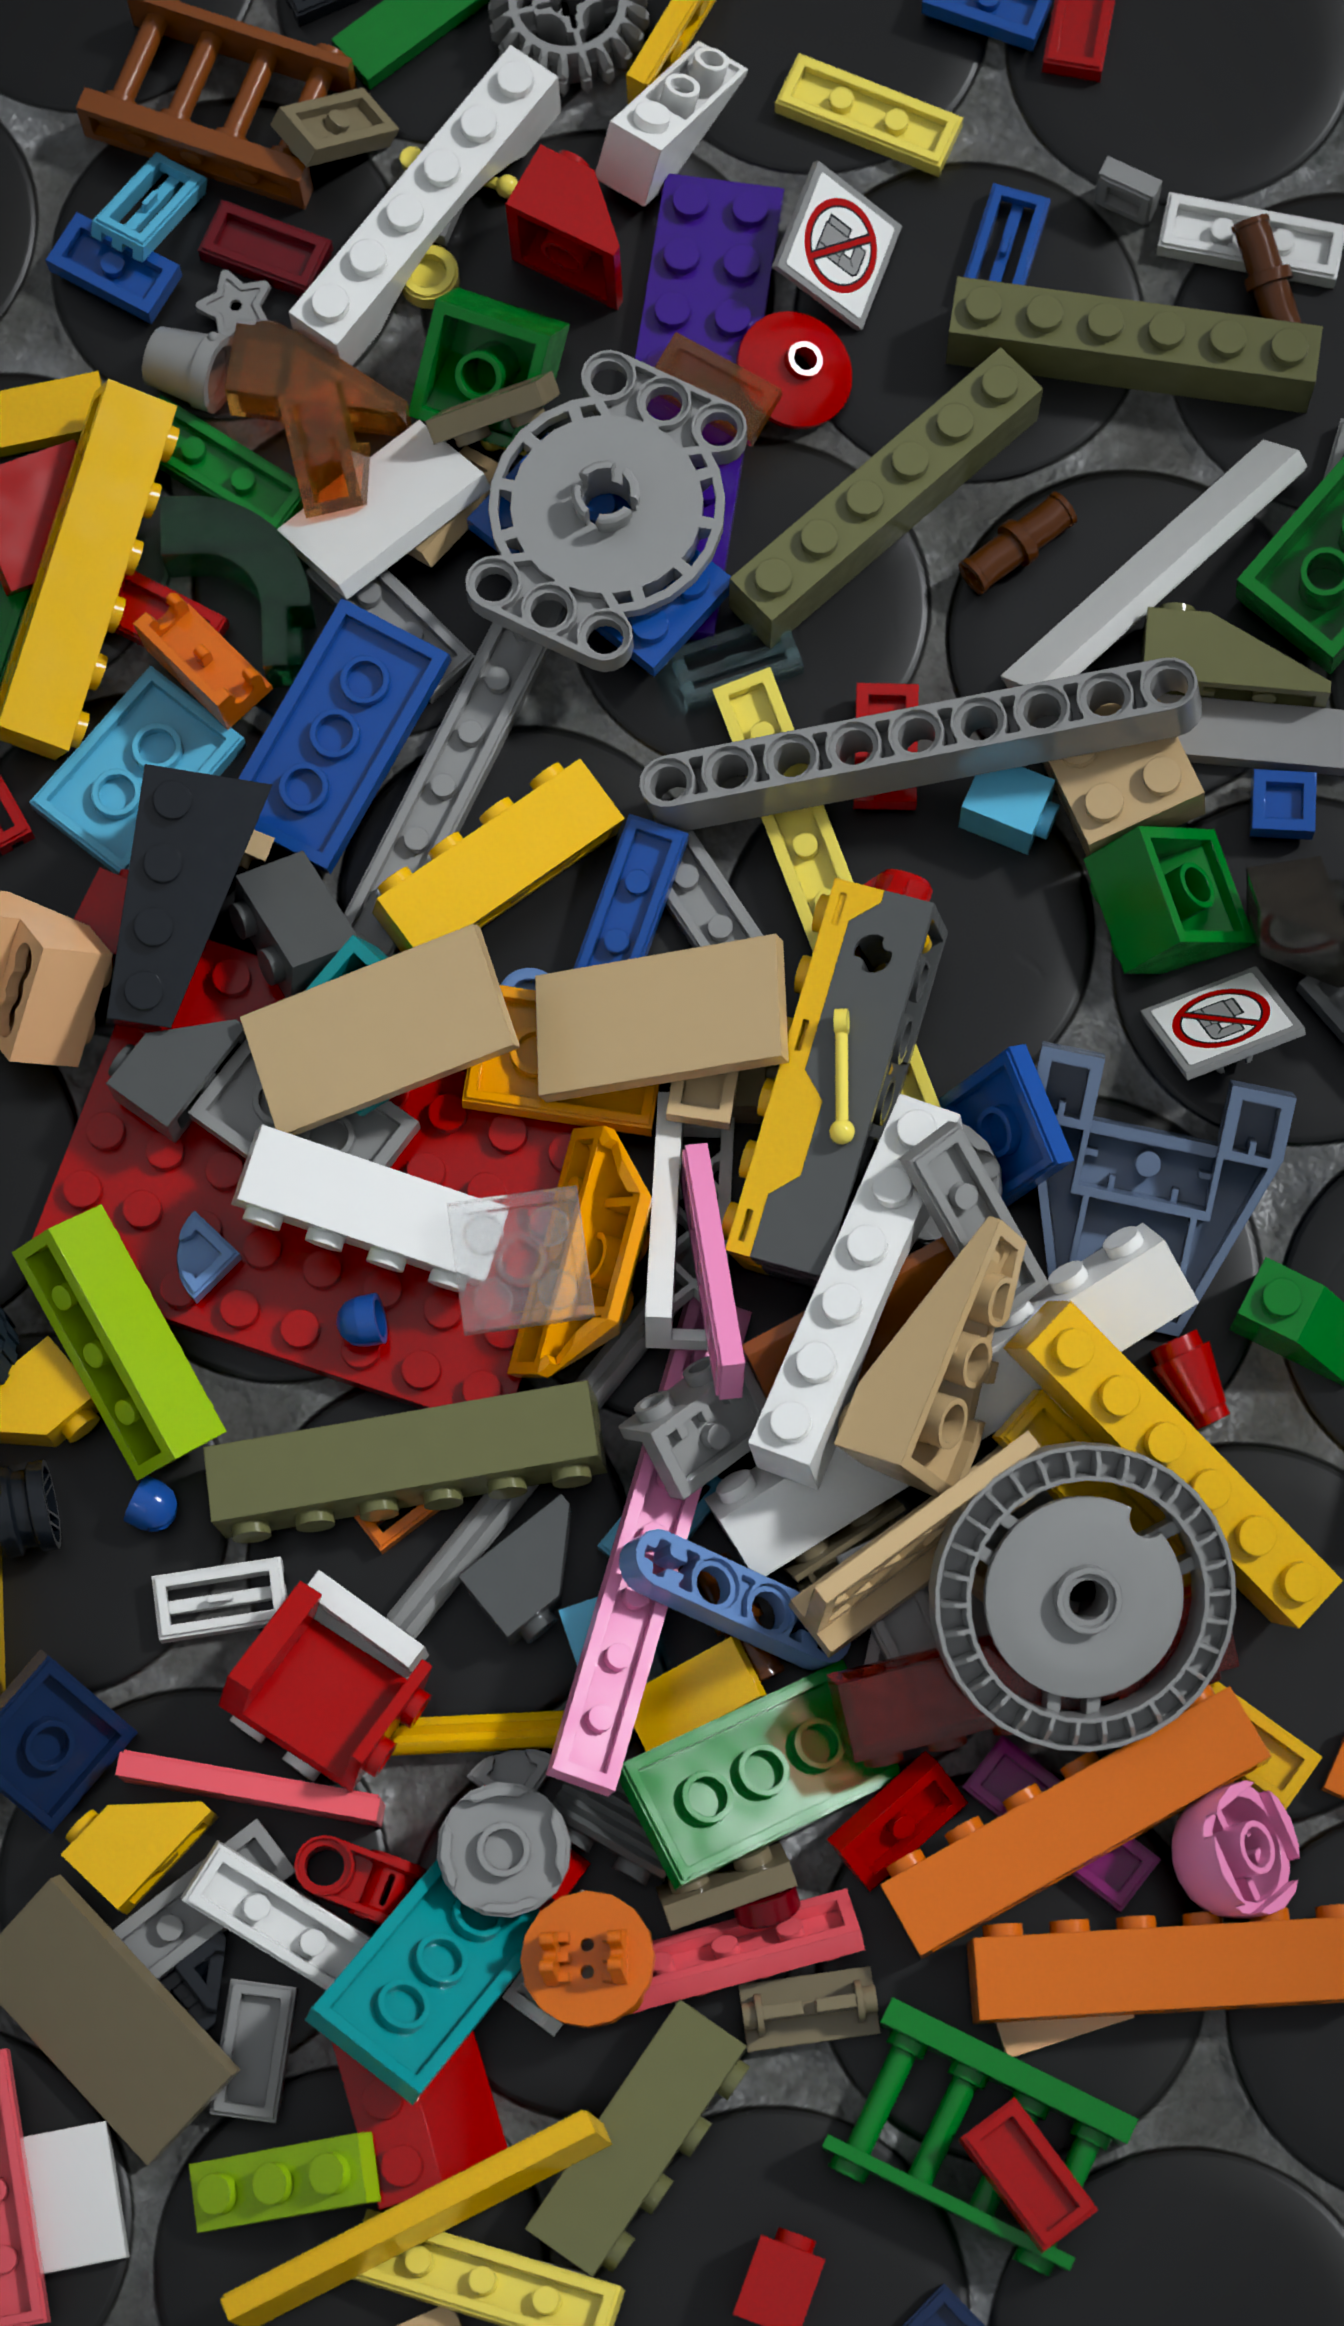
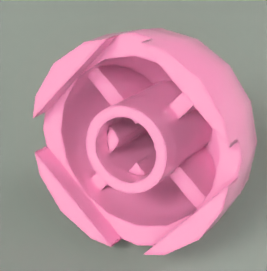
(1236, 1852)

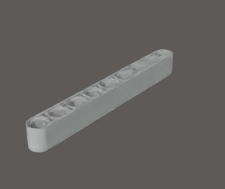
(948, 758)

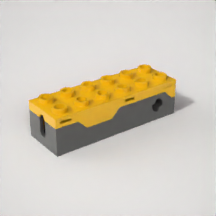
(794, 1172)

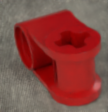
(363, 1878)

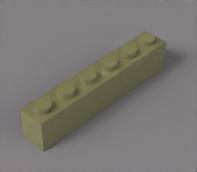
(1136, 344)
(885, 497)
(405, 1462)

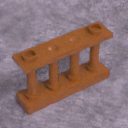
(221, 152)

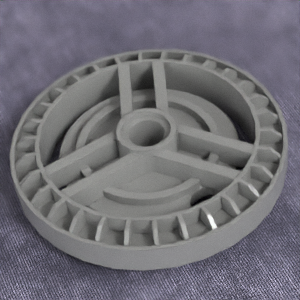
(1123, 1629)

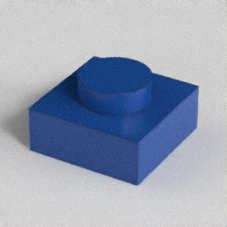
(1283, 804)

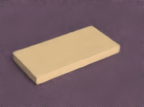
(661, 1018)
(380, 1031)

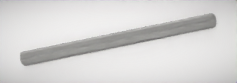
(492, 1515)

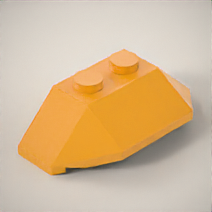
(616, 1237)

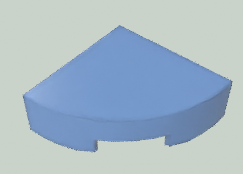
(203, 1257)

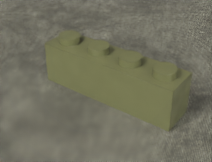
(648, 2124)

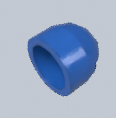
(363, 1321)
(151, 1506)

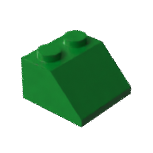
(479, 349)
(1167, 899)

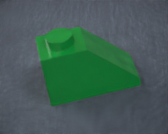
(1294, 1319)

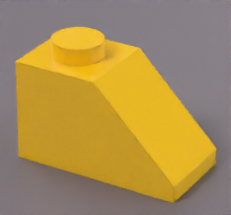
(45, 1400)
(134, 1846)

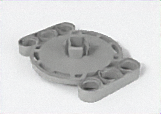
(616, 565)

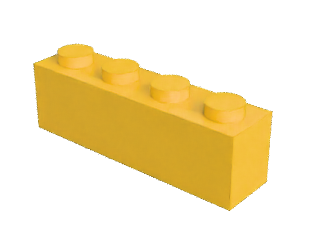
(500, 861)

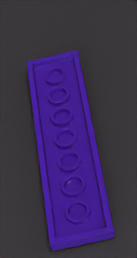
(711, 286)

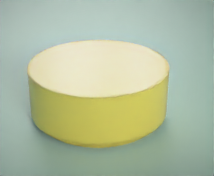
(432, 278)

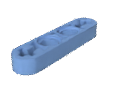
(737, 1591)

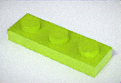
(285, 2182)

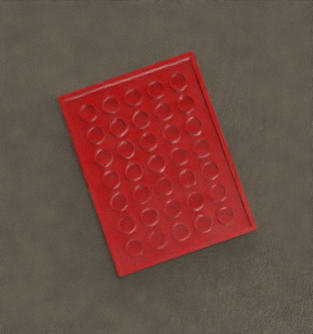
(285, 1289)

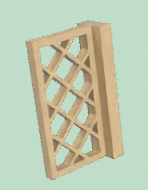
(895, 1562)

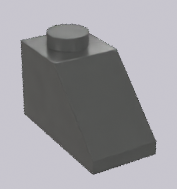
(171, 1071)
(524, 1575)

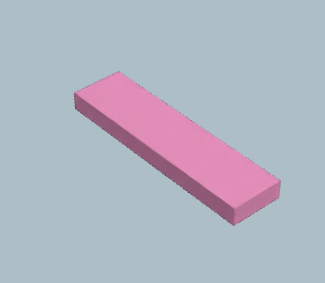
(712, 1272)

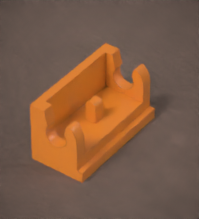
(202, 661)

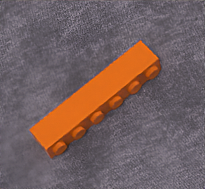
(1071, 1823)
(1156, 1968)

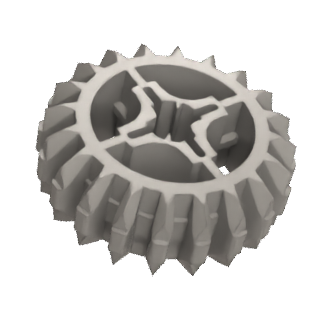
(552, 42)

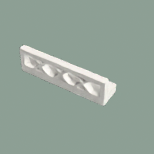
(665, 1217)

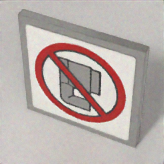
(837, 246)
(1222, 1023)

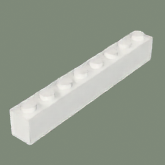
(1121, 1289)

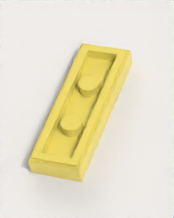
(868, 115)

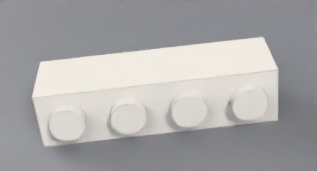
(348, 1203)

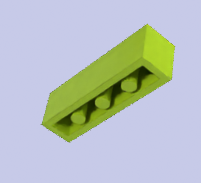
(118, 1341)

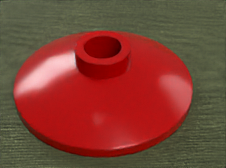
(808, 395)

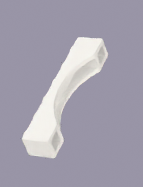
(480, 139)
(832, 1340)

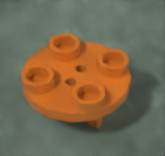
(620, 1958)

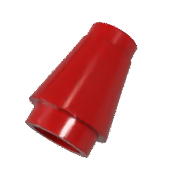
(1191, 1378)

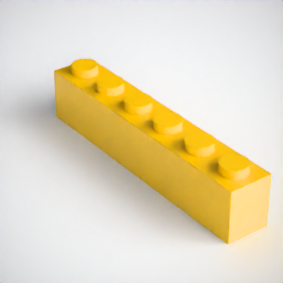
(83, 569)
(1126, 1411)

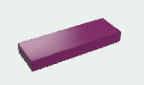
(1009, 1770)

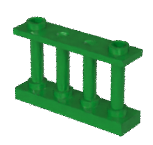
(970, 2069)

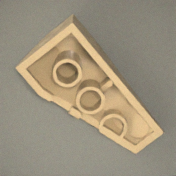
(923, 1391)

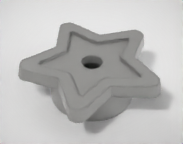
(229, 291)

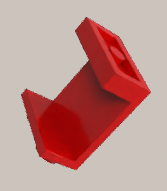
(322, 1693)

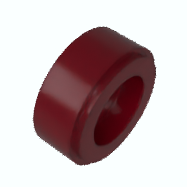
(768, 1910)

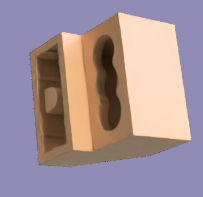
(48, 983)

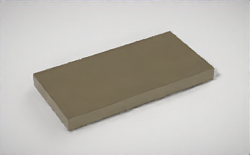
(107, 2021)

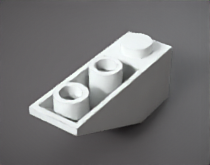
(667, 122)

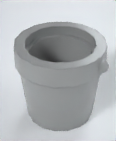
(188, 366)

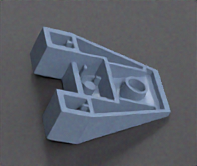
(1175, 1183)

